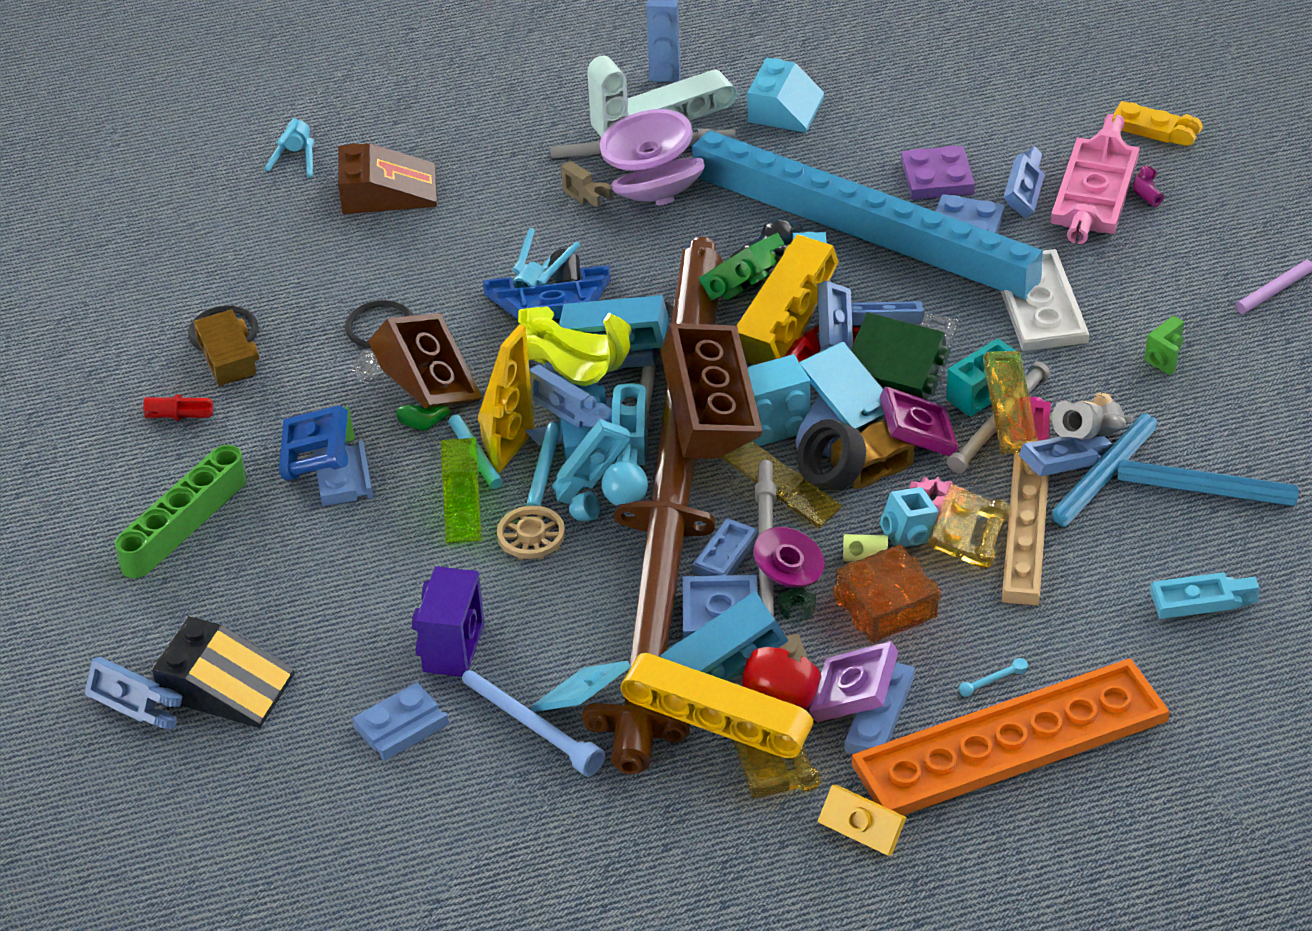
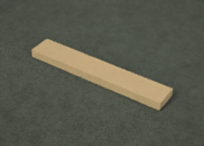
(1025, 535)

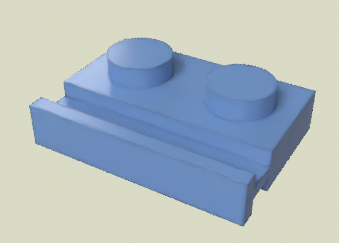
(347, 482)
(400, 721)

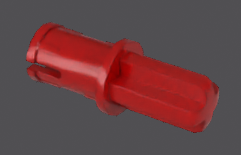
(177, 407)

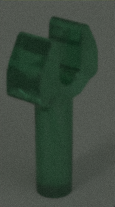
(798, 597)

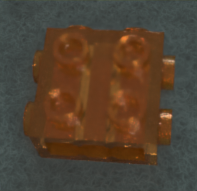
(886, 593)

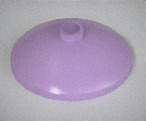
(646, 140)
(659, 183)

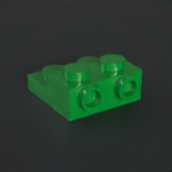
(746, 265)

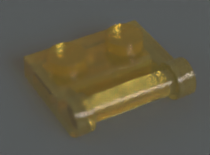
(957, 522)
(768, 774)

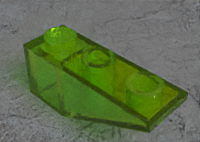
(461, 490)

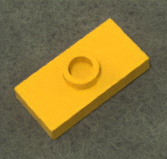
(862, 819)

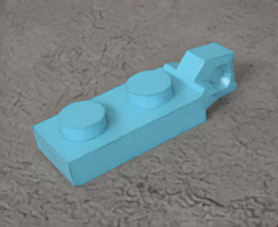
(590, 459)
(1202, 594)

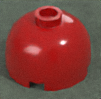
(781, 677)

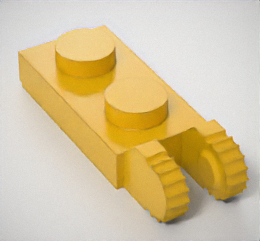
(1158, 124)

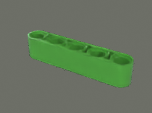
(180, 511)

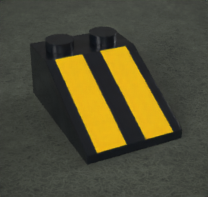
(221, 673)

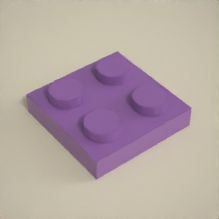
(937, 172)
(854, 682)

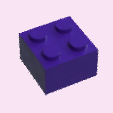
(449, 621)

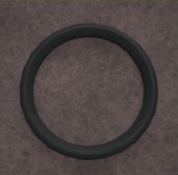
(378, 303)
(218, 309)

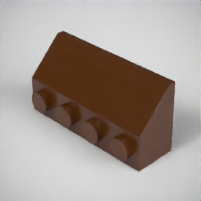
(709, 389)

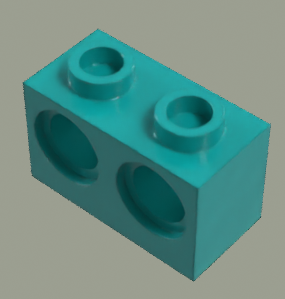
(968, 382)

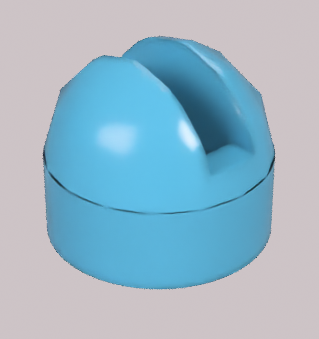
(584, 506)

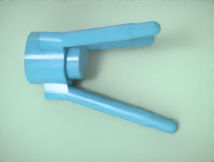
(294, 139)
(533, 273)

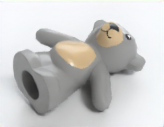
(1088, 418)

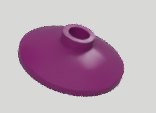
(789, 557)

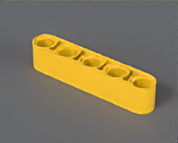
(717, 705)

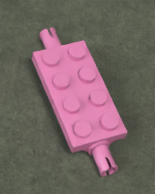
(1096, 183)

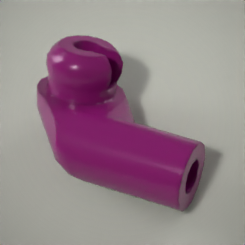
(1144, 186)

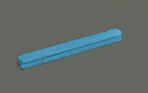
(1103, 470)
(1208, 482)

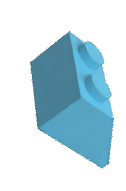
(783, 96)

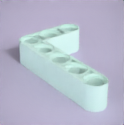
(690, 97)

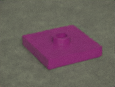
(918, 421)

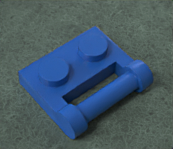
(313, 432)

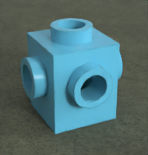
(908, 517)

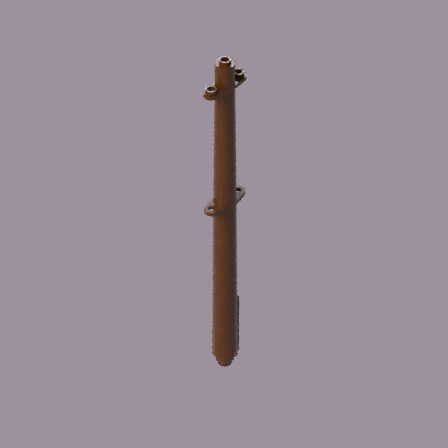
(666, 523)

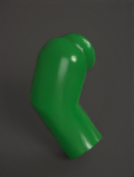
(420, 417)

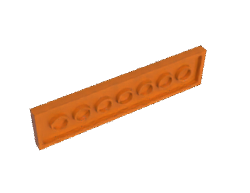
(1010, 738)

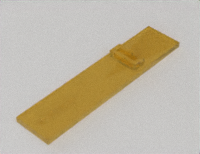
(790, 485)

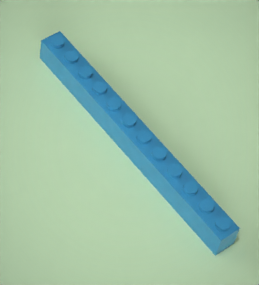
(870, 214)

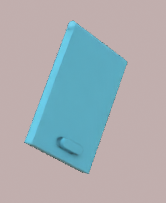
(845, 385)
(581, 686)

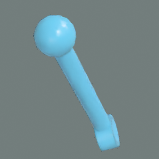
(1018, 666)

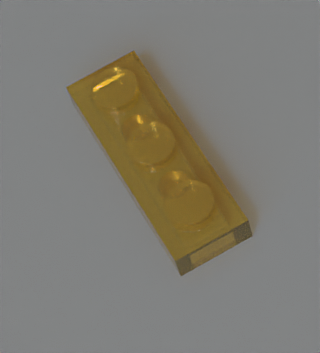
(1009, 400)

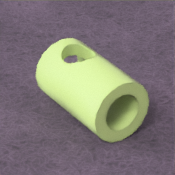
(861, 546)

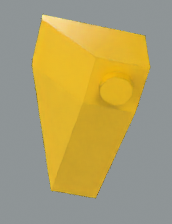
(507, 402)

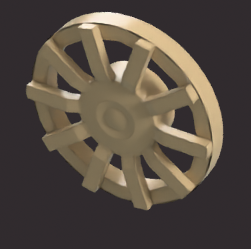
(530, 532)

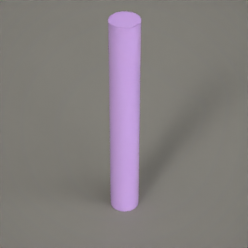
(1274, 287)

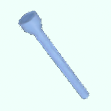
(585, 756)

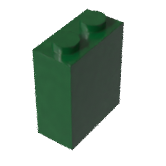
(901, 354)

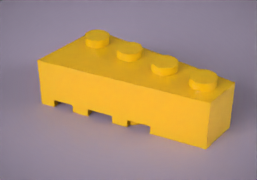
(786, 300)

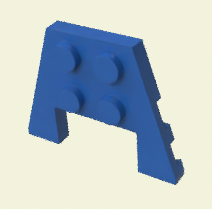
(554, 296)

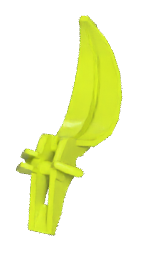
(575, 354)

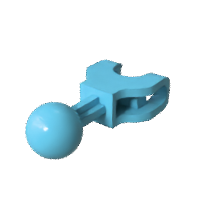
(625, 479)

